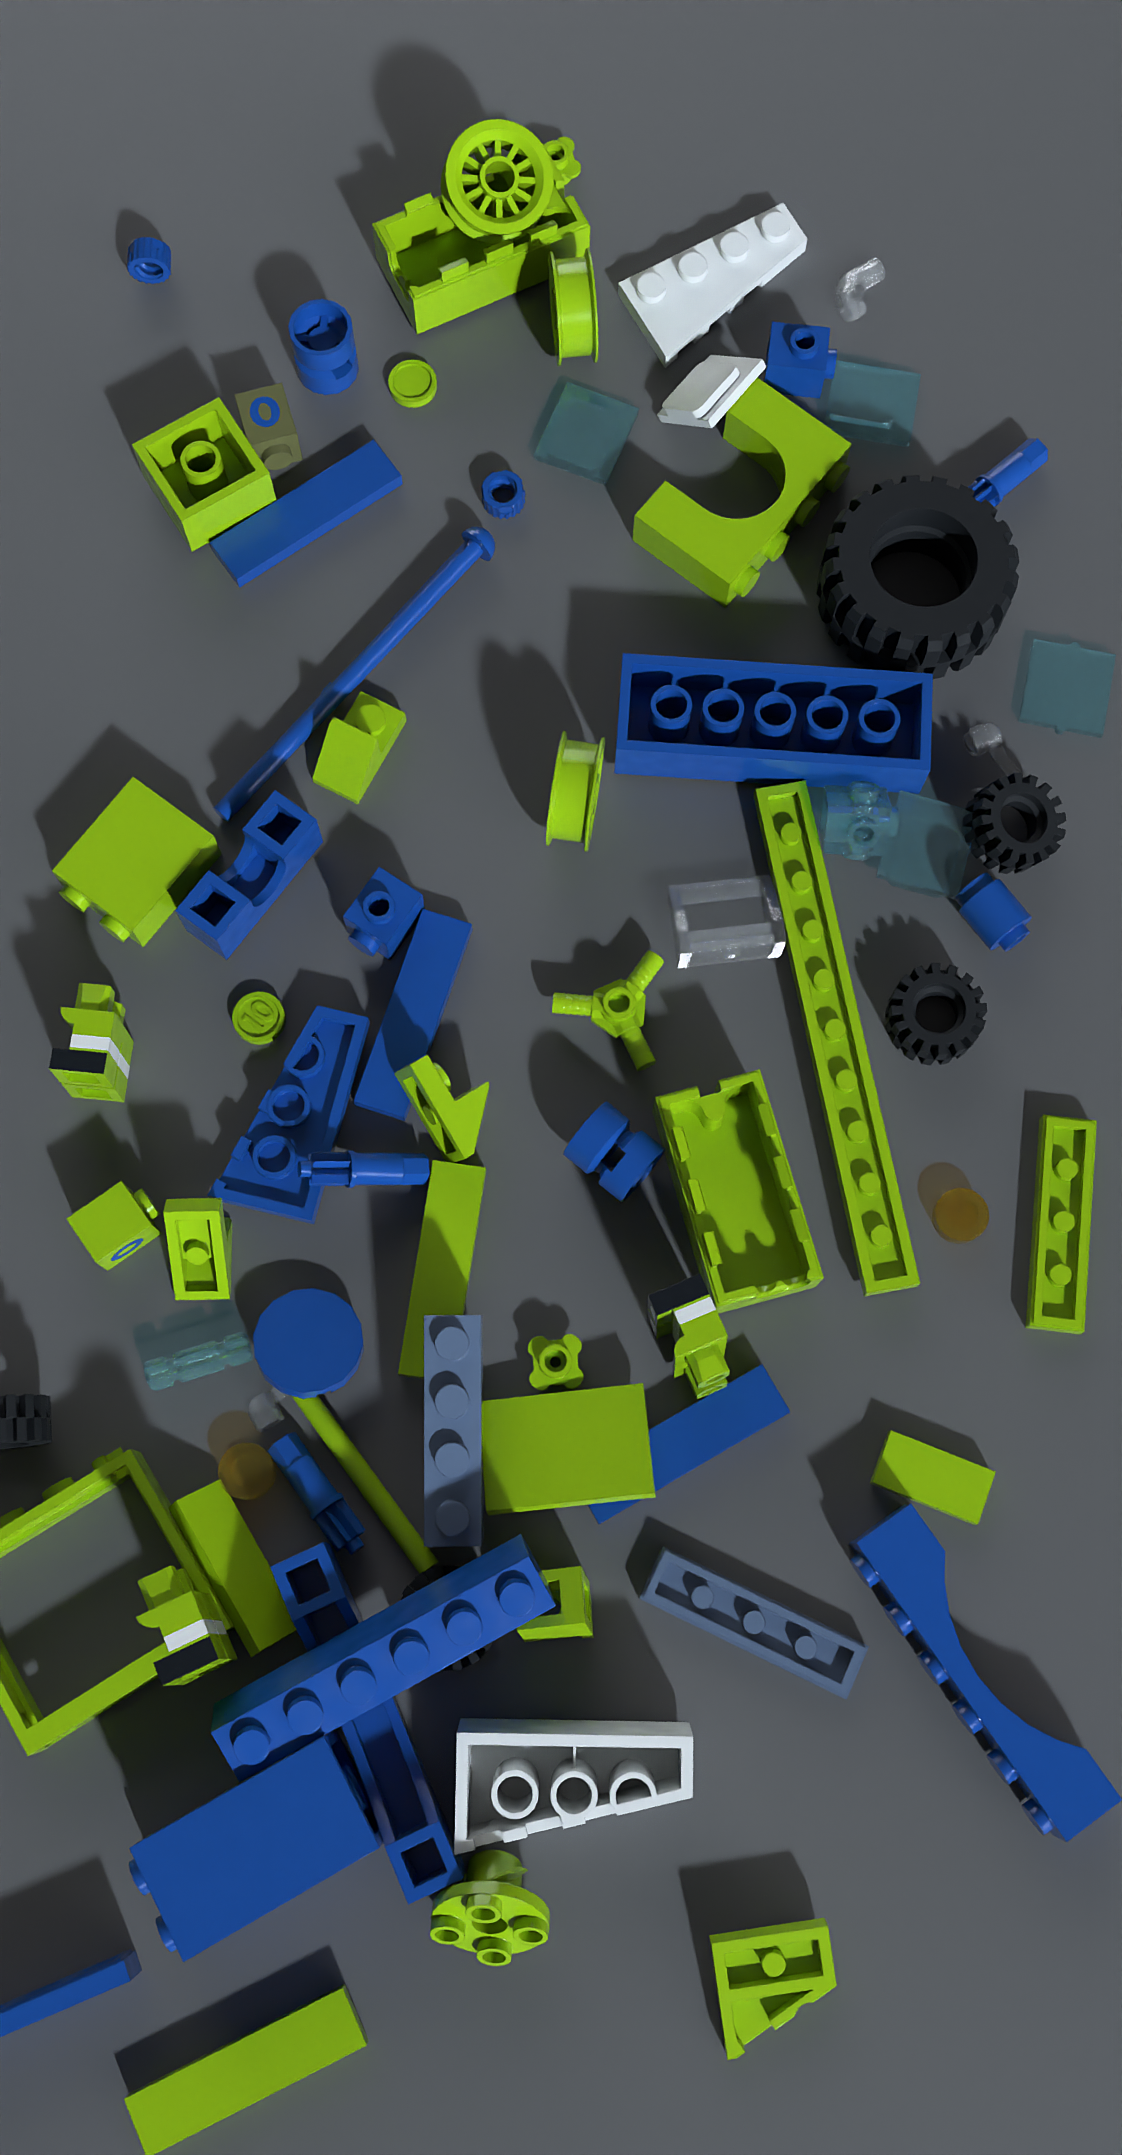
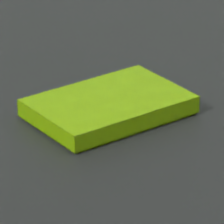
(566, 1449)

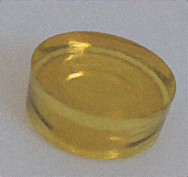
(960, 1215)
(247, 1471)

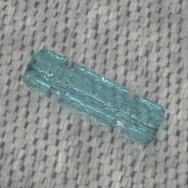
(198, 1361)

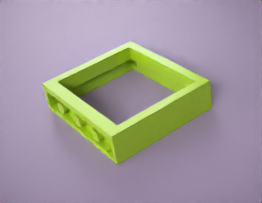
(19, 1527)

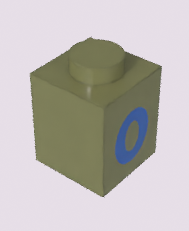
(269, 425)

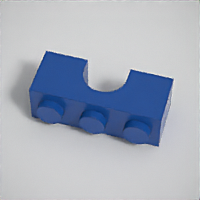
(274, 850)

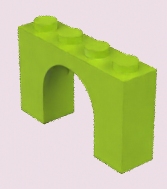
(726, 553)

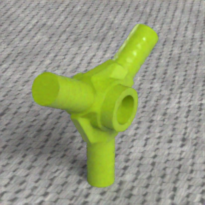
(618, 1008)

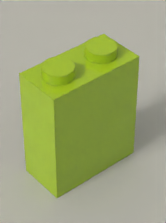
(136, 863)

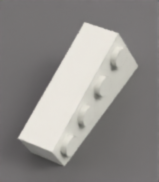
(559, 1773)

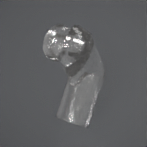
(852, 287)

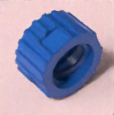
(149, 260)
(504, 480)

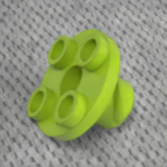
(490, 1910)

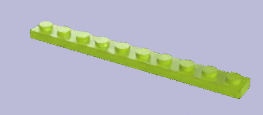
(836, 1041)

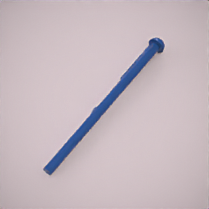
(477, 543)

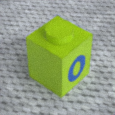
(116, 1224)

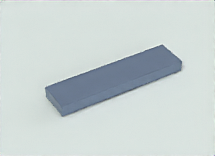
(754, 1622)

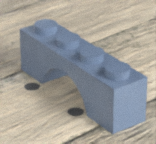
(453, 1431)

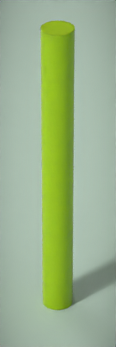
(367, 1483)

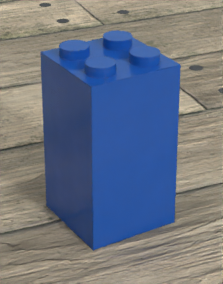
(256, 1846)

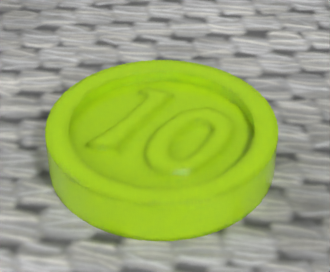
(412, 383)
(259, 1018)

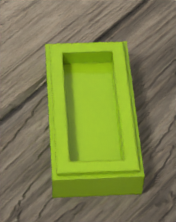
(932, 1477)

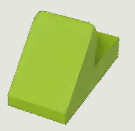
(357, 746)
(450, 1121)
(199, 1248)

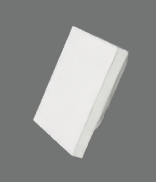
(710, 390)

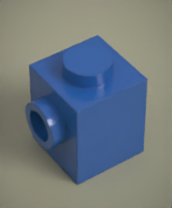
(799, 359)
(383, 914)

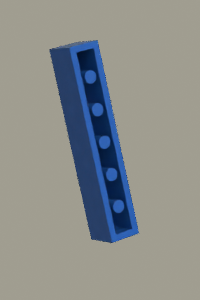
(380, 1657)

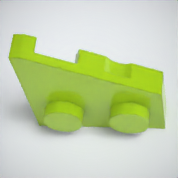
(768, 1976)

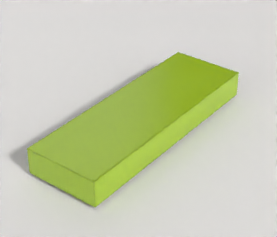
(234, 1566)

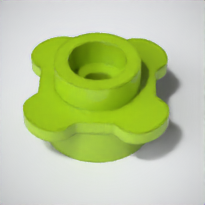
(562, 155)
(542, 1353)

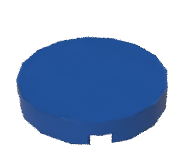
(308, 1343)

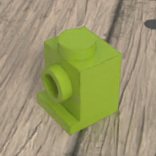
(572, 1592)

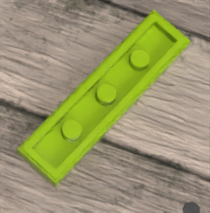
(1061, 1224)
(442, 1254)
(245, 2070)

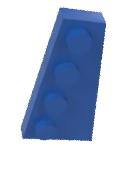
(297, 1118)

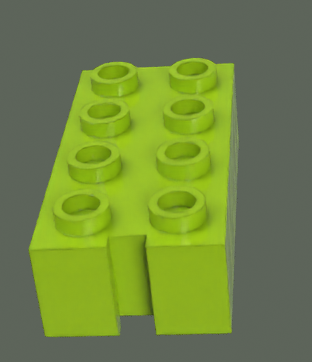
(447, 274)
(737, 1192)

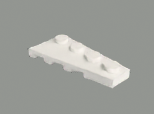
(696, 287)

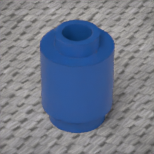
(993, 912)

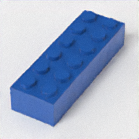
(773, 722)

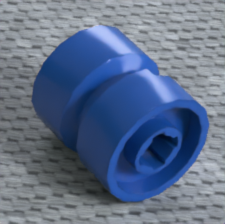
(323, 346)
(600, 1138)

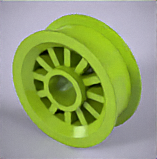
(534, 158)
(573, 306)
(575, 791)

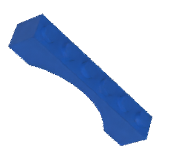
(379, 1739)
(1058, 1778)

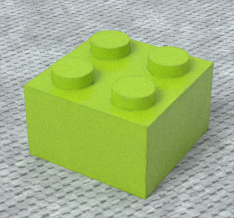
(204, 473)

